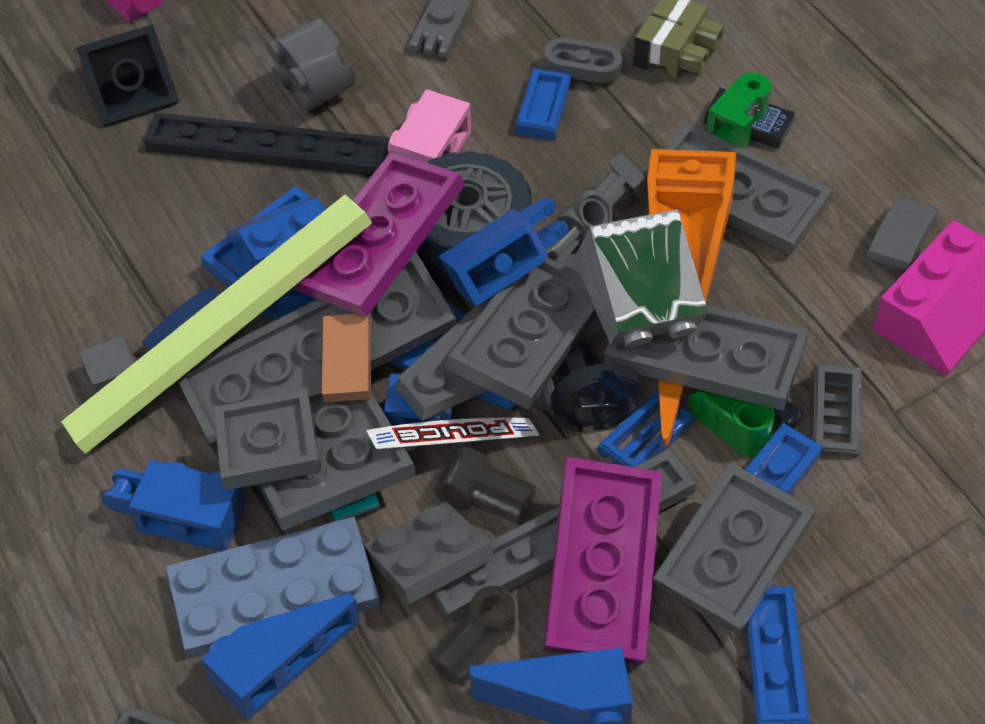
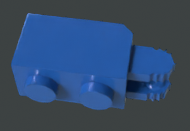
(502, 251)

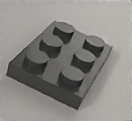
(734, 548)

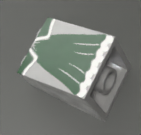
(642, 278)

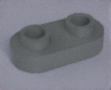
(583, 59)

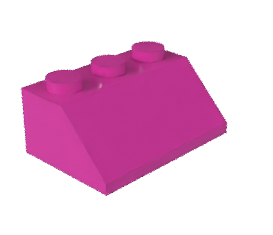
(938, 300)

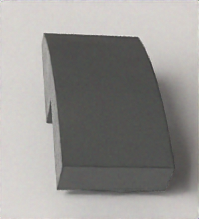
(902, 233)

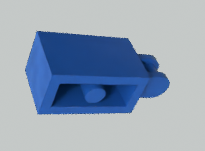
(178, 504)

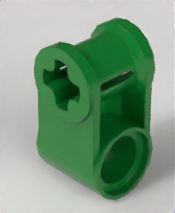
(737, 422)

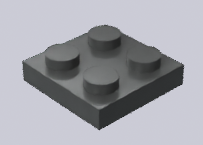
(266, 439)
(428, 551)

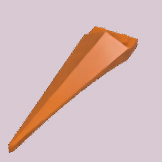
(702, 191)

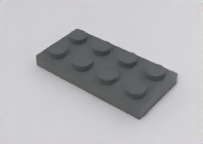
(767, 197)
(525, 333)
(724, 356)

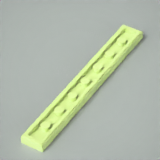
(215, 323)

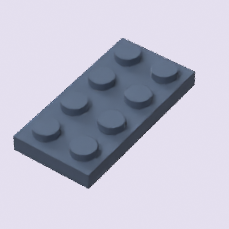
(267, 579)

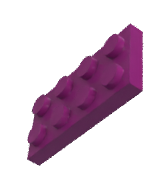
(404, 205)
(603, 559)

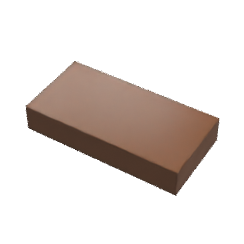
(346, 358)

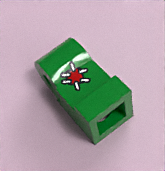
(739, 107)

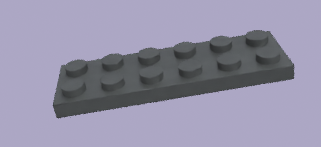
(289, 350)

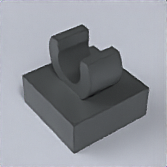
(635, 182)

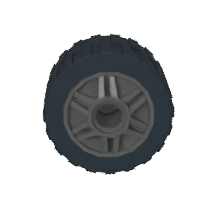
(488, 193)

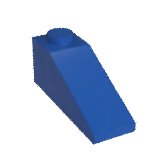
(272, 652)
(559, 688)

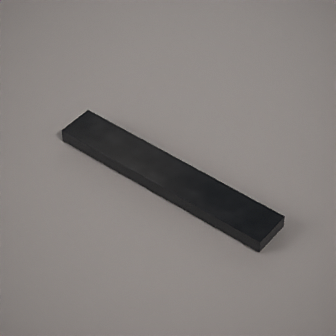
(266, 144)

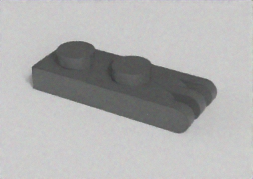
(441, 26)

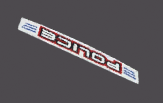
(451, 432)

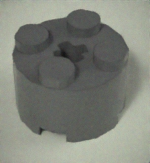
(310, 64)

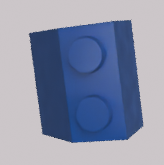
(266, 233)

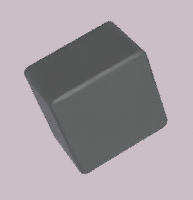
(105, 362)

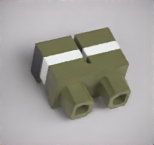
(673, 36)

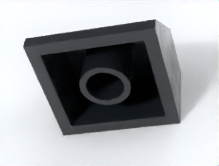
(126, 74)

